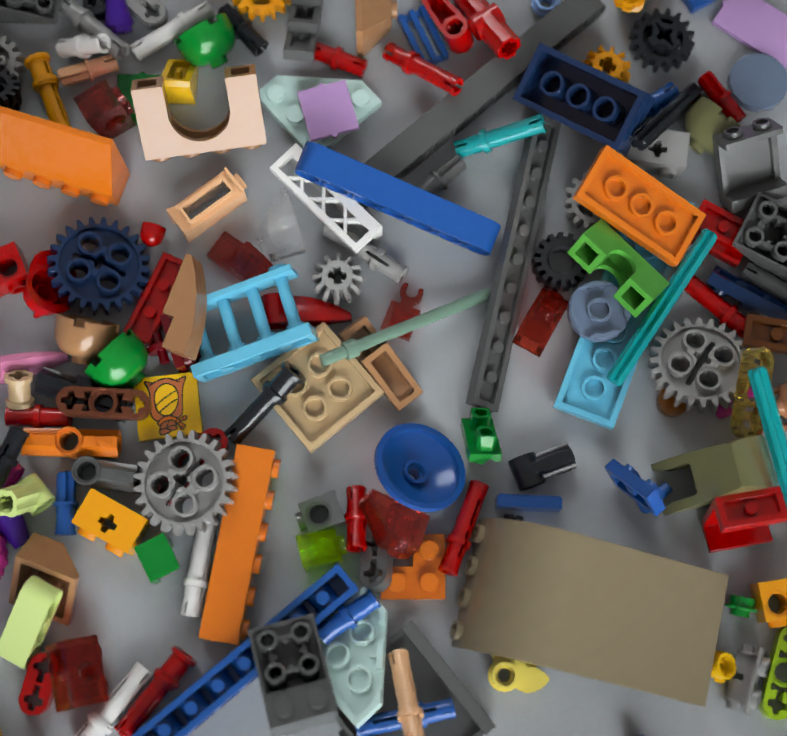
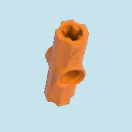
(91, 442)

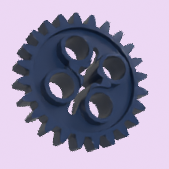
(88, 289)

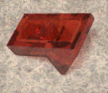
(238, 258)

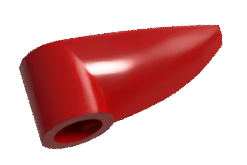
(451, 24)
(309, 310)

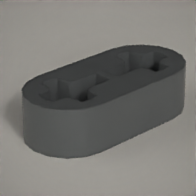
(368, 564)

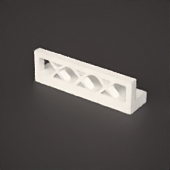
(352, 210)

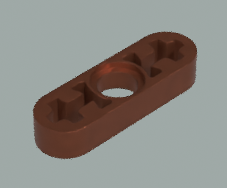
(81, 392)

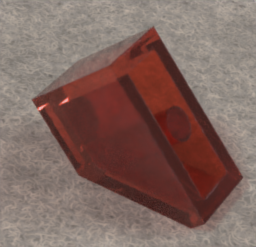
(393, 524)

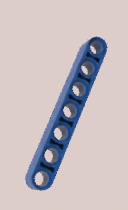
(397, 198)

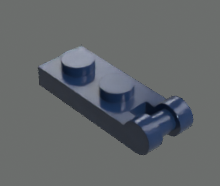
(749, 296)

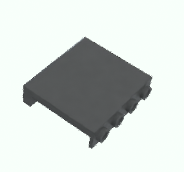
(433, 683)

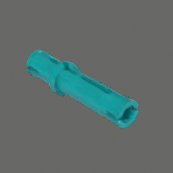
(500, 136)

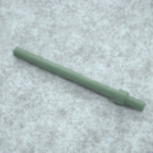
(352, 348)

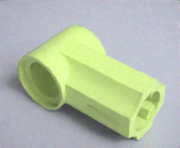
(26, 496)

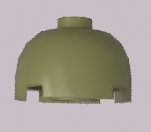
(703, 122)

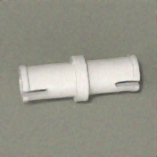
(83, 45)

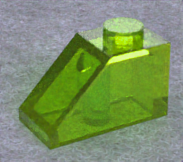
(320, 549)

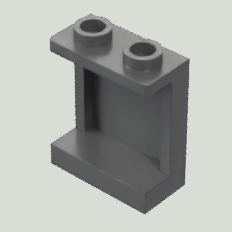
(748, 164)

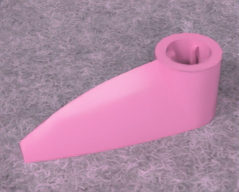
(31, 361)

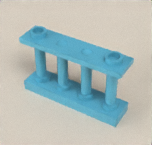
(268, 344)

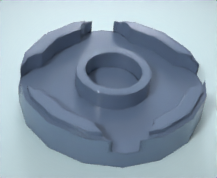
(758, 82)
(595, 312)

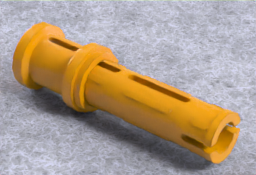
(47, 86)

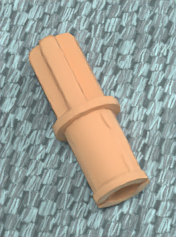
(87, 70)

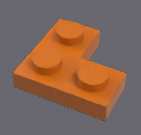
(422, 579)

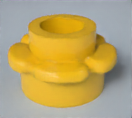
(723, 666)

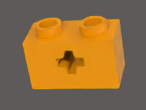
(99, 508)

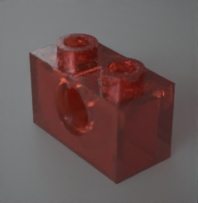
(106, 109)
(68, 687)

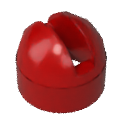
(152, 234)

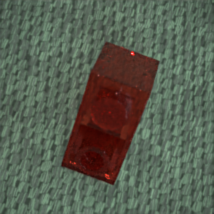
(540, 321)

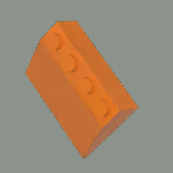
(61, 158)

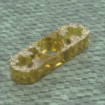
(741, 400)

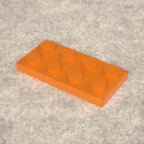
(639, 206)

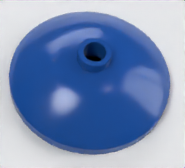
(428, 458)

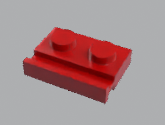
(726, 228)

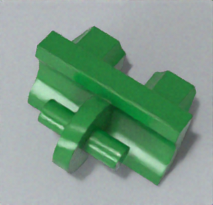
(480, 437)

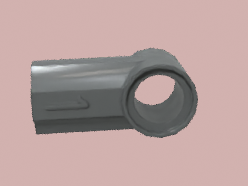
(108, 474)

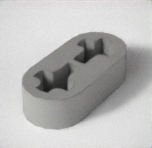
(139, 10)

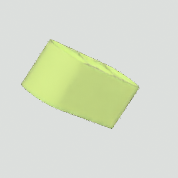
(29, 621)

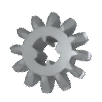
(325, 279)

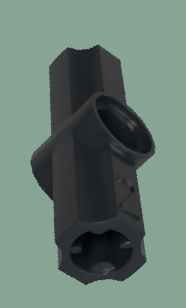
(51, 381)

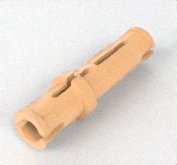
(409, 712)

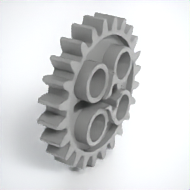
(673, 350)
(206, 500)

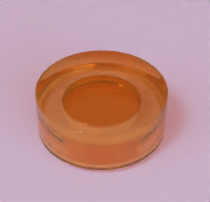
(667, 407)

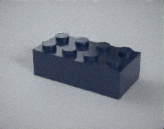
(583, 98)

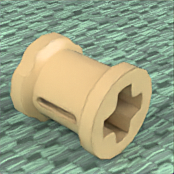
(19, 389)

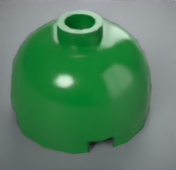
(208, 42)
(120, 363)

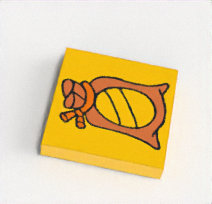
(174, 406)

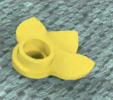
(522, 677)

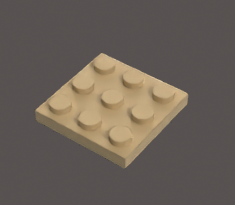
(328, 396)

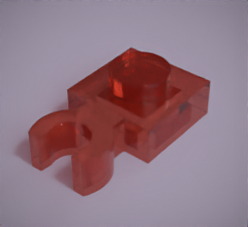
(402, 311)

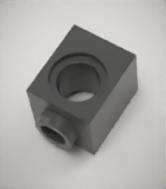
(329, 502)

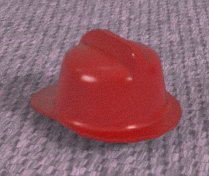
(38, 291)

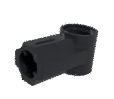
(533, 469)

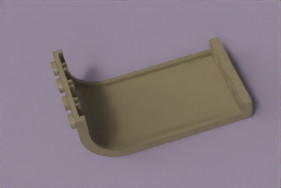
(590, 609)

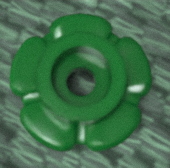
(741, 605)

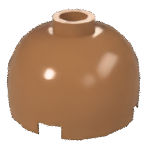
(83, 336)

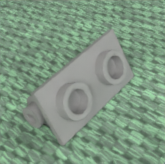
(746, 692)

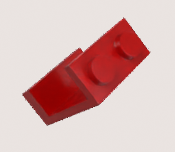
(743, 519)

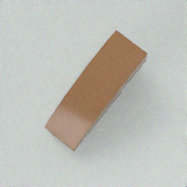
(187, 310)
(383, 366)

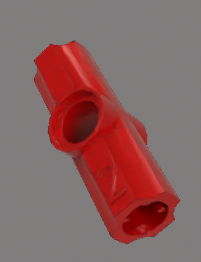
(489, 24)

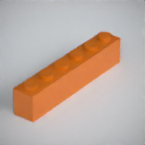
(238, 546)

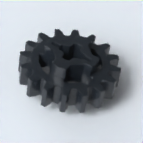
(661, 43)

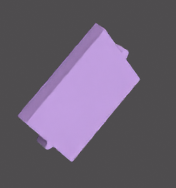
(328, 110)

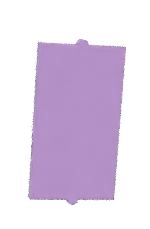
(755, 26)

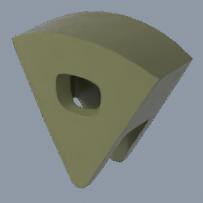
(722, 471)

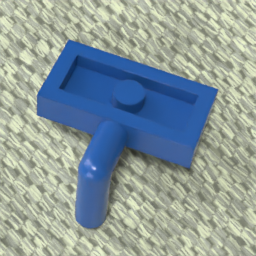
(645, 493)

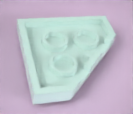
(282, 102)
(358, 665)

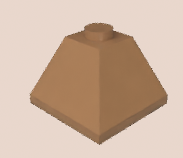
(373, 22)
(51, 563)

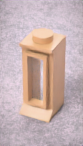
(208, 204)

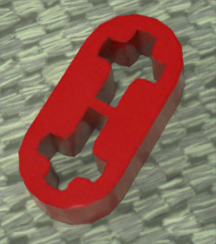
(30, 686)

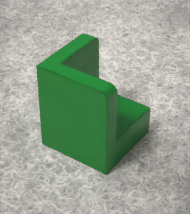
(157, 557)

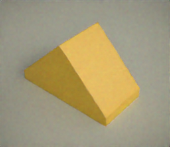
(180, 81)

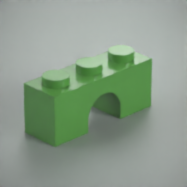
(605, 249)

